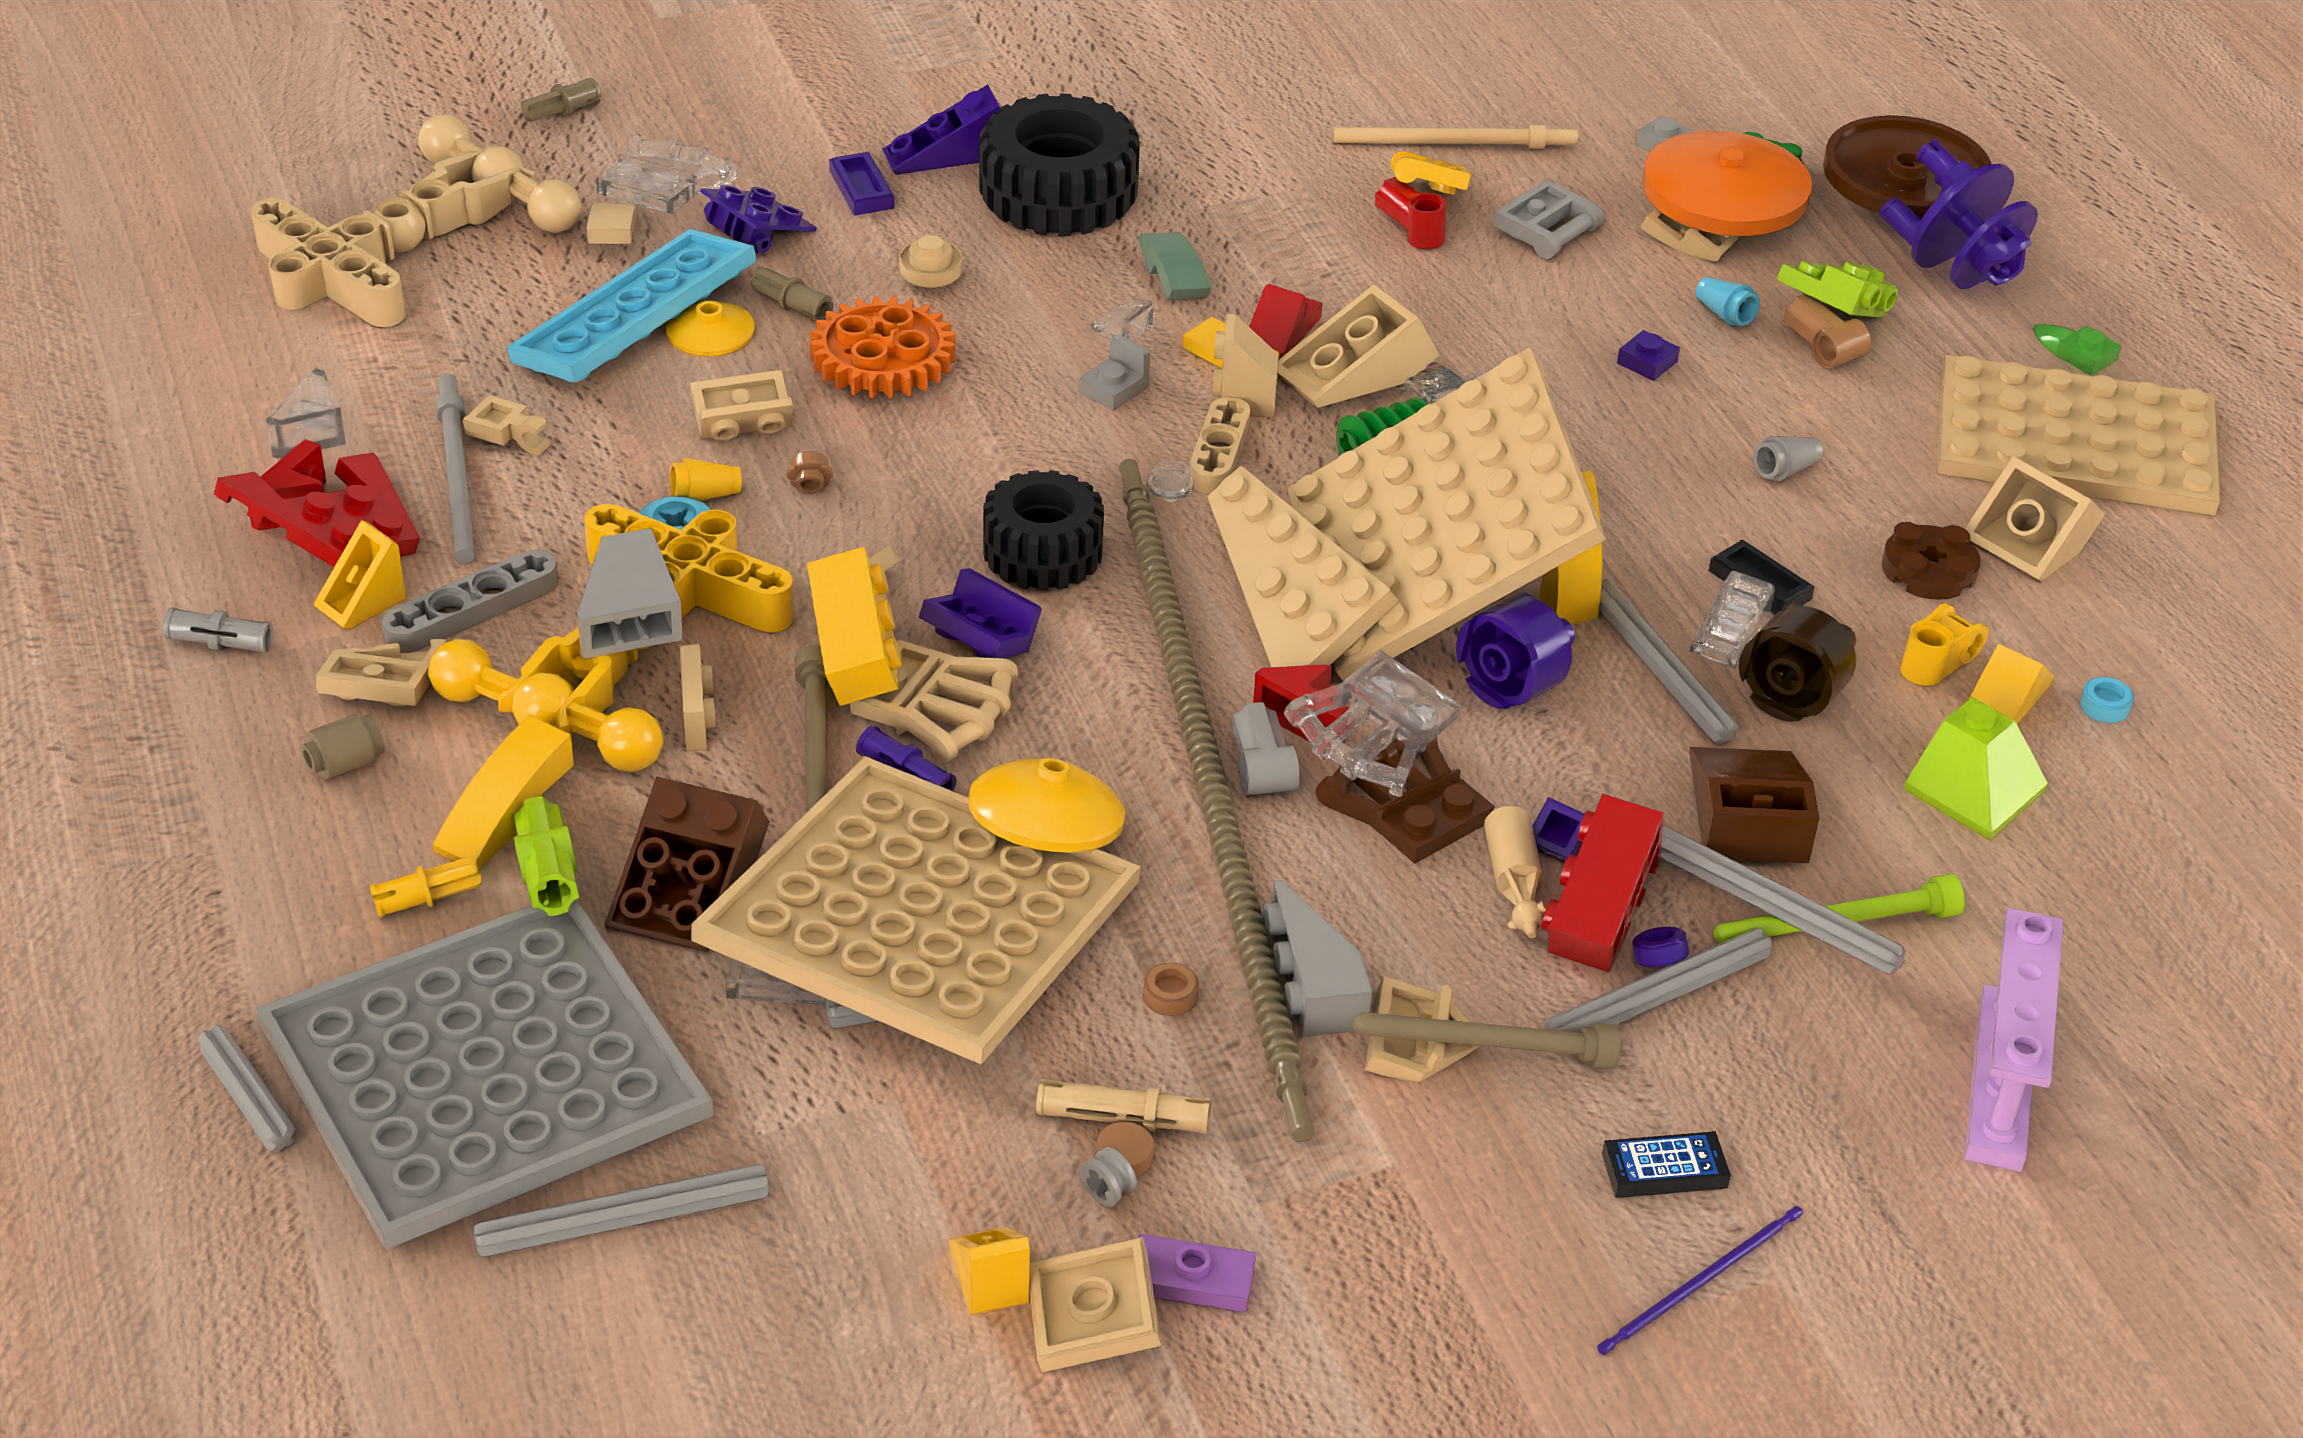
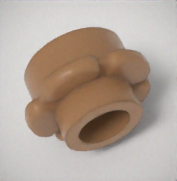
(809, 472)

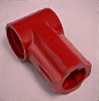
(1419, 213)

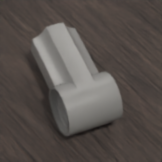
(1264, 758)

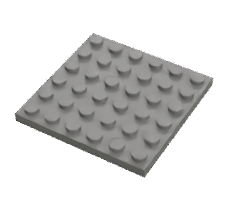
(481, 1068)

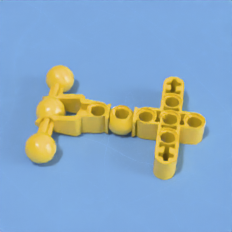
(705, 574)

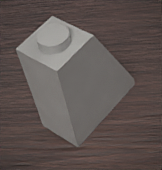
(628, 597)

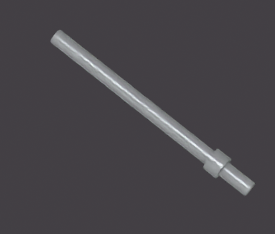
(450, 413)

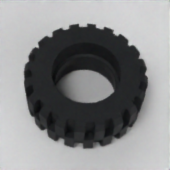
(1059, 164)

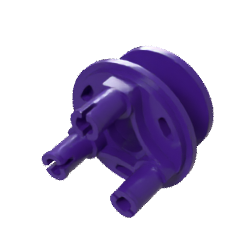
(1967, 221)

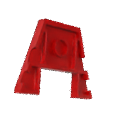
(328, 520)

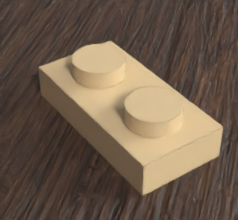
(697, 710)

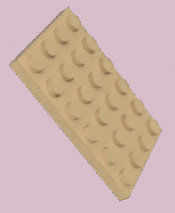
(2083, 430)

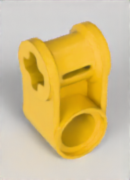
(1940, 646)

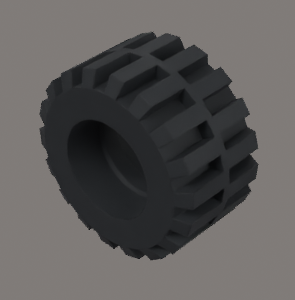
(1043, 530)

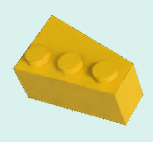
(854, 625)

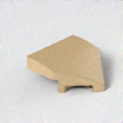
(1407, 1057)

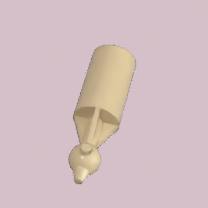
(1516, 865)

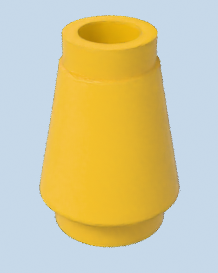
(703, 479)

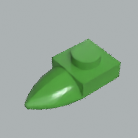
(2083, 348)

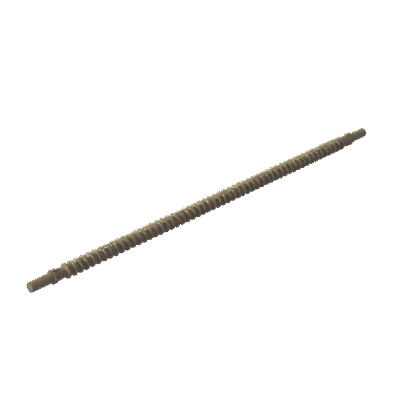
(1218, 808)

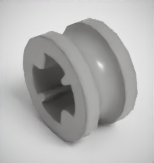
(1108, 1176)

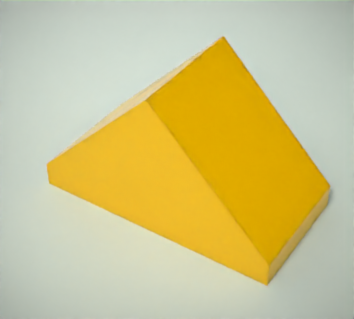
(364, 579)
(2012, 683)
(992, 1268)

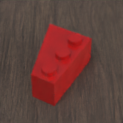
(1604, 882)

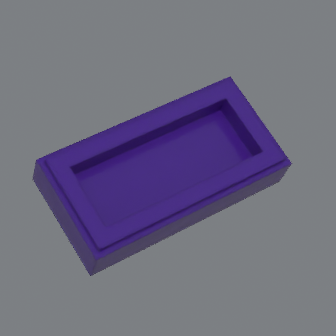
(861, 183)

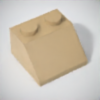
(2033, 520)

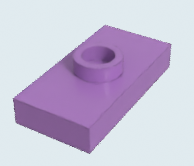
(1200, 1272)

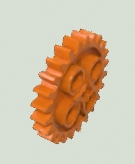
(882, 347)

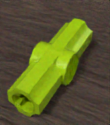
(545, 856)

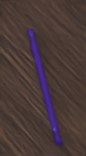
(1699, 1280)

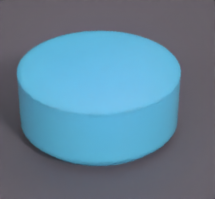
(2106, 699)

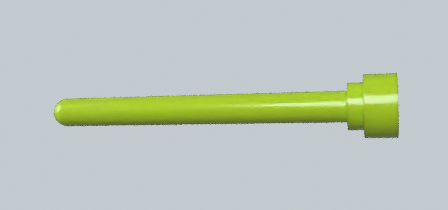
(1940, 896)

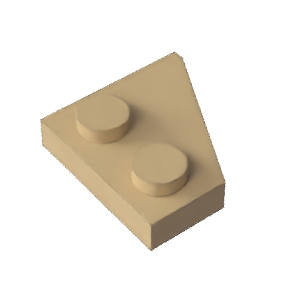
(377, 674)

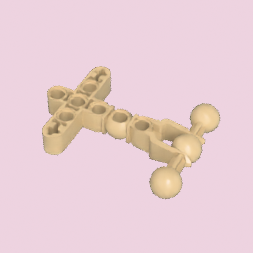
(350, 256)

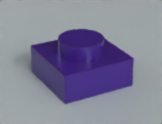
(1648, 355)

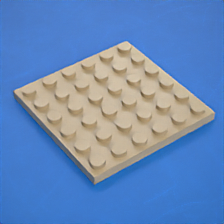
(1455, 504)
(914, 910)

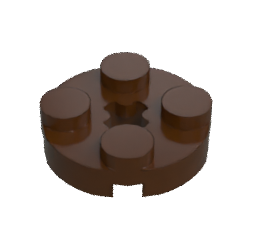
(1913, 546)

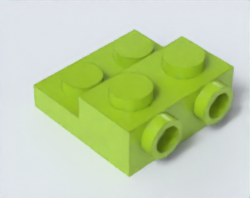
(1848, 288)

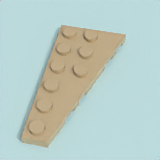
(1297, 582)

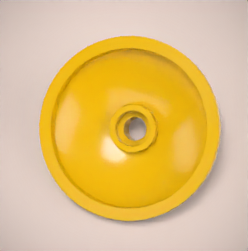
(1047, 805)

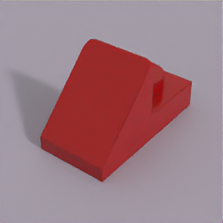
(1284, 317)
(295, 475)
(1283, 684)

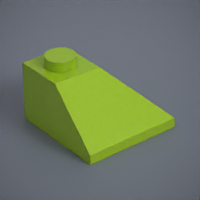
(1978, 769)

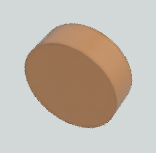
(1170, 989)
(1131, 1141)

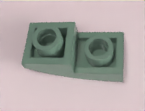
(1176, 264)

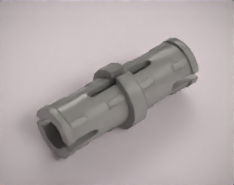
(218, 631)

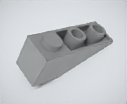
(1321, 966)

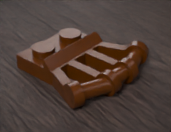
(1425, 817)

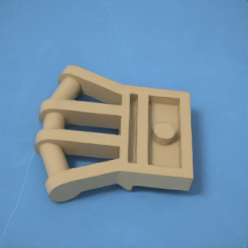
(935, 673)

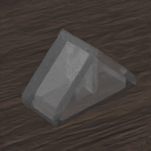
(308, 414)

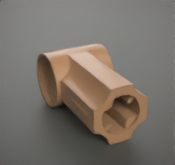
(1830, 337)

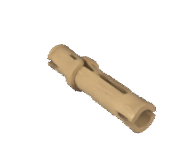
(1115, 1105)

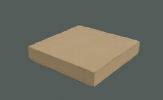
(1093, 1305)

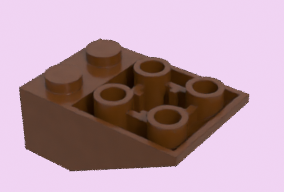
(1754, 804)
(684, 859)

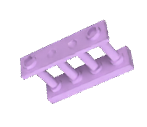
(2014, 1040)

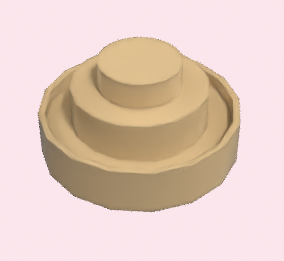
(930, 262)

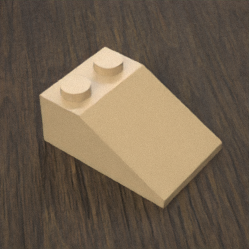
(1359, 351)

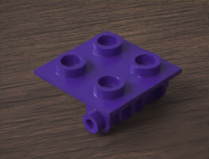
(751, 215)

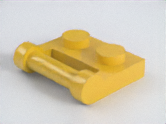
(1441, 175)

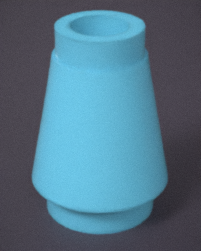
(1729, 300)

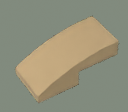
(612, 223)
(1687, 239)

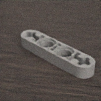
(520, 576)

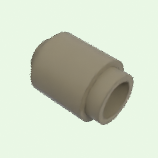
(342, 746)

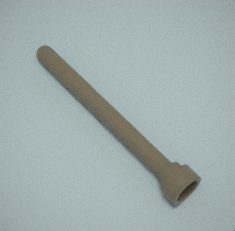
(812, 677)
(1596, 1045)

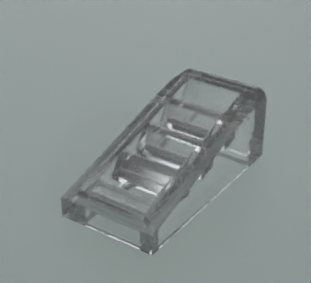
(1734, 616)

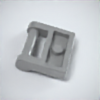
(1540, 209)

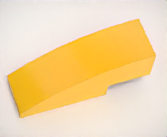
(1575, 586)
(518, 769)

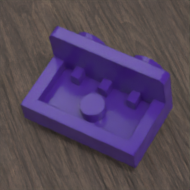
(983, 616)

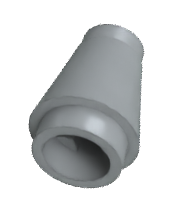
(1785, 456)

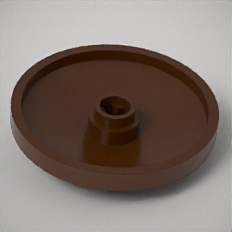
(1877, 160)

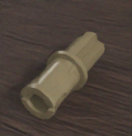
(562, 100)
(792, 293)

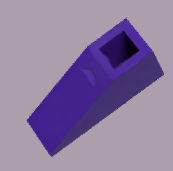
(946, 137)

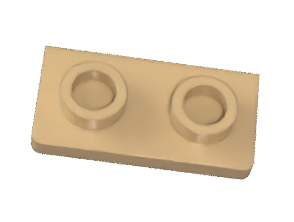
(741, 405)

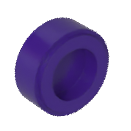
(1660, 946)

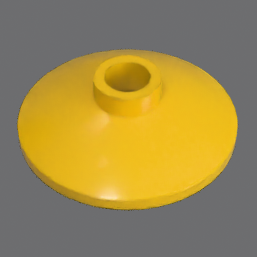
(711, 328)

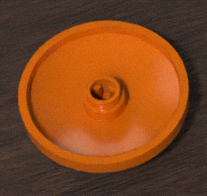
(1727, 183)

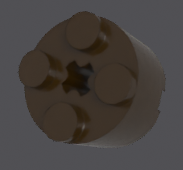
(1798, 662)

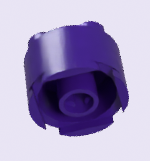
(1515, 651)

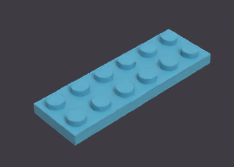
(631, 305)

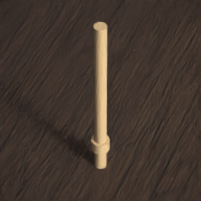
(1534, 136)

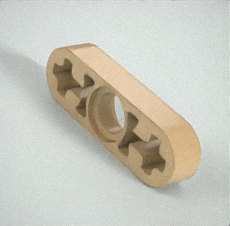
(1217, 432)

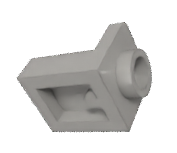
(1119, 376)

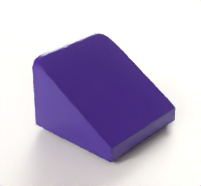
(1558, 830)

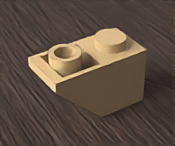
(1247, 369)

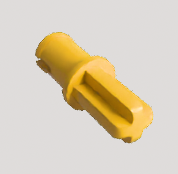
(425, 886)

